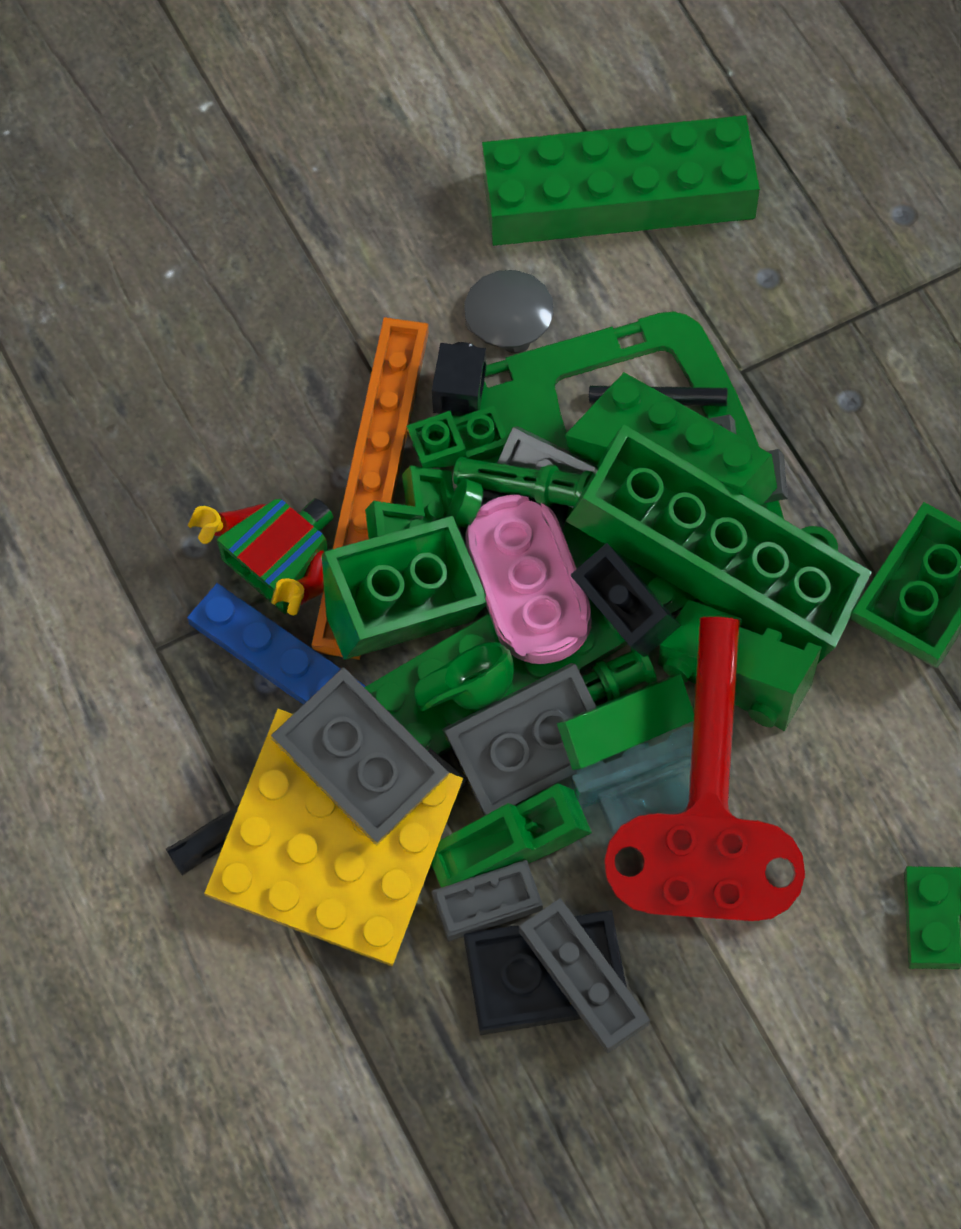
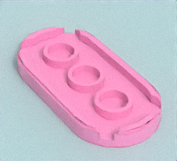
(528, 579)

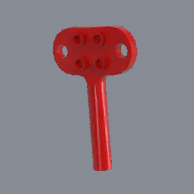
(705, 856)

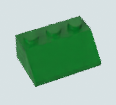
(400, 587)

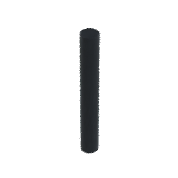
(685, 395)

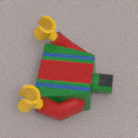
(271, 548)

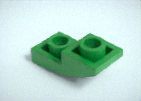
(443, 439)

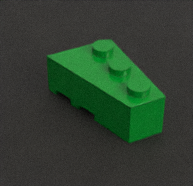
(769, 673)

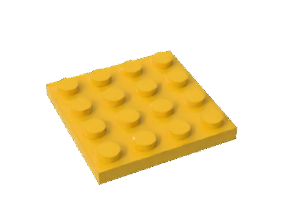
(314, 870)

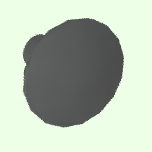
(508, 309)

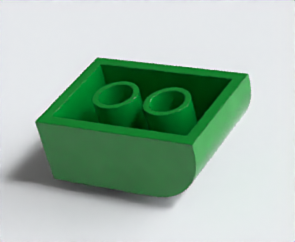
(918, 589)

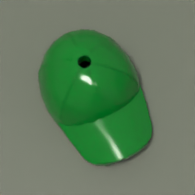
(470, 679)

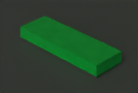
(626, 722)

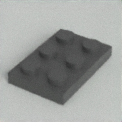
(515, 742)
(359, 756)

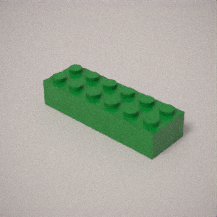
(620, 180)
(718, 544)

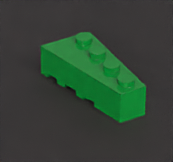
(678, 430)

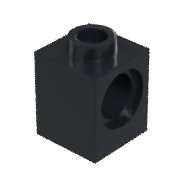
(459, 378)

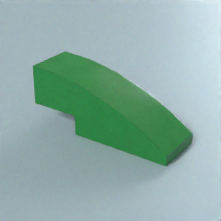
(511, 836)

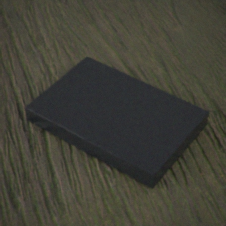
(514, 986)

